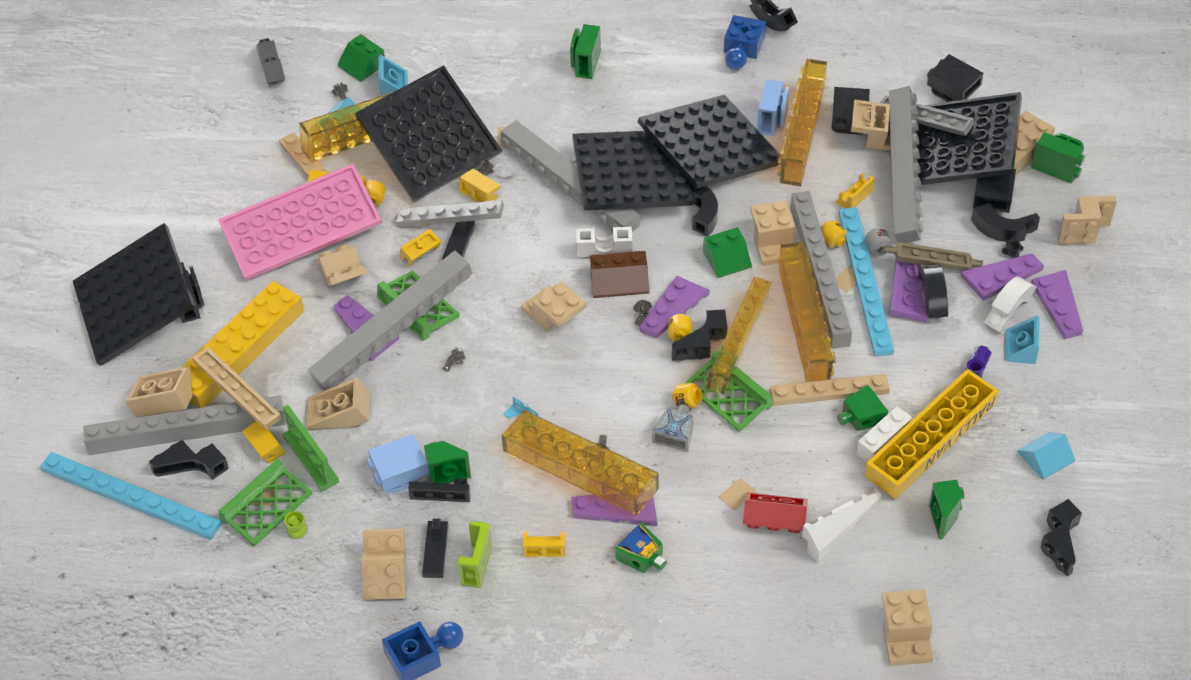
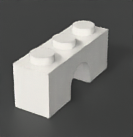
(590, 244)
(882, 433)

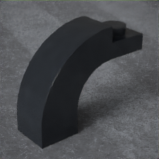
(775, 17)
(706, 218)
(1002, 228)
(935, 290)

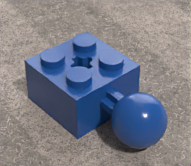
(743, 40)
(415, 653)

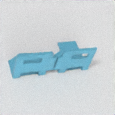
(515, 411)

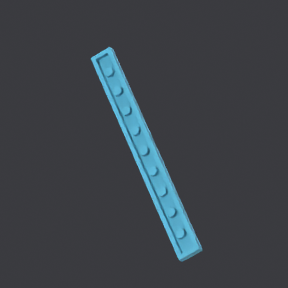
(866, 283)
(131, 495)

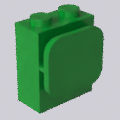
(585, 50)
(1059, 156)

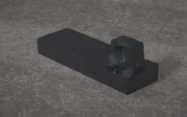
(460, 238)
(454, 492)
(435, 549)

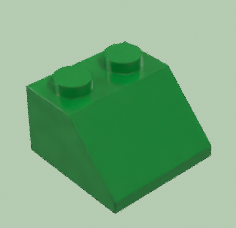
(360, 58)
(727, 252)
(446, 462)
(945, 505)

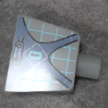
(674, 429)

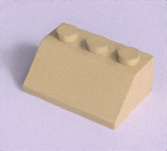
(161, 392)

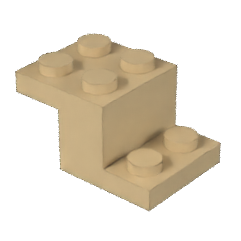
(874, 121)
(1086, 221)
(771, 228)
(340, 265)
(553, 306)
(384, 564)
(907, 627)

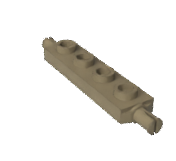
(932, 256)

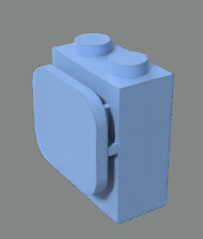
(772, 107)
(397, 463)

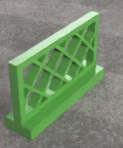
(420, 326)
(743, 383)
(308, 451)
(253, 491)

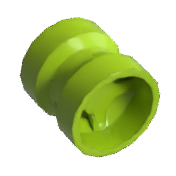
(295, 524)

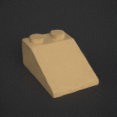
(339, 406)

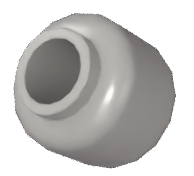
(876, 240)

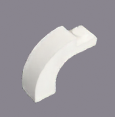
(1007, 301)

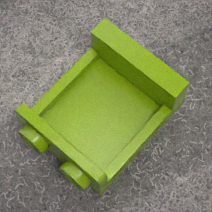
(473, 569)

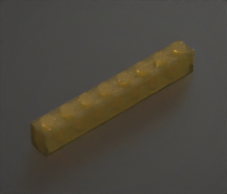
(738, 335)

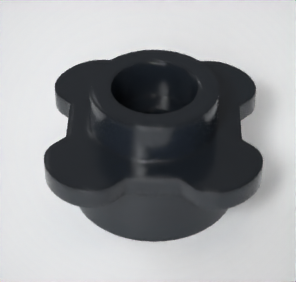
(1012, 248)

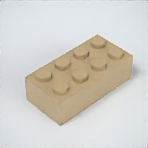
(1029, 133)

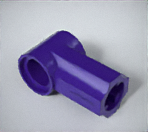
(979, 360)

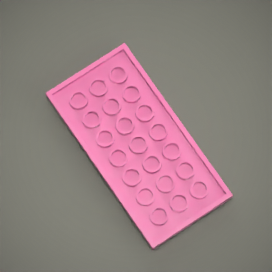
(299, 221)

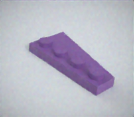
(992, 278)
(906, 293)
(677, 299)
(1058, 299)
(355, 316)
(595, 508)

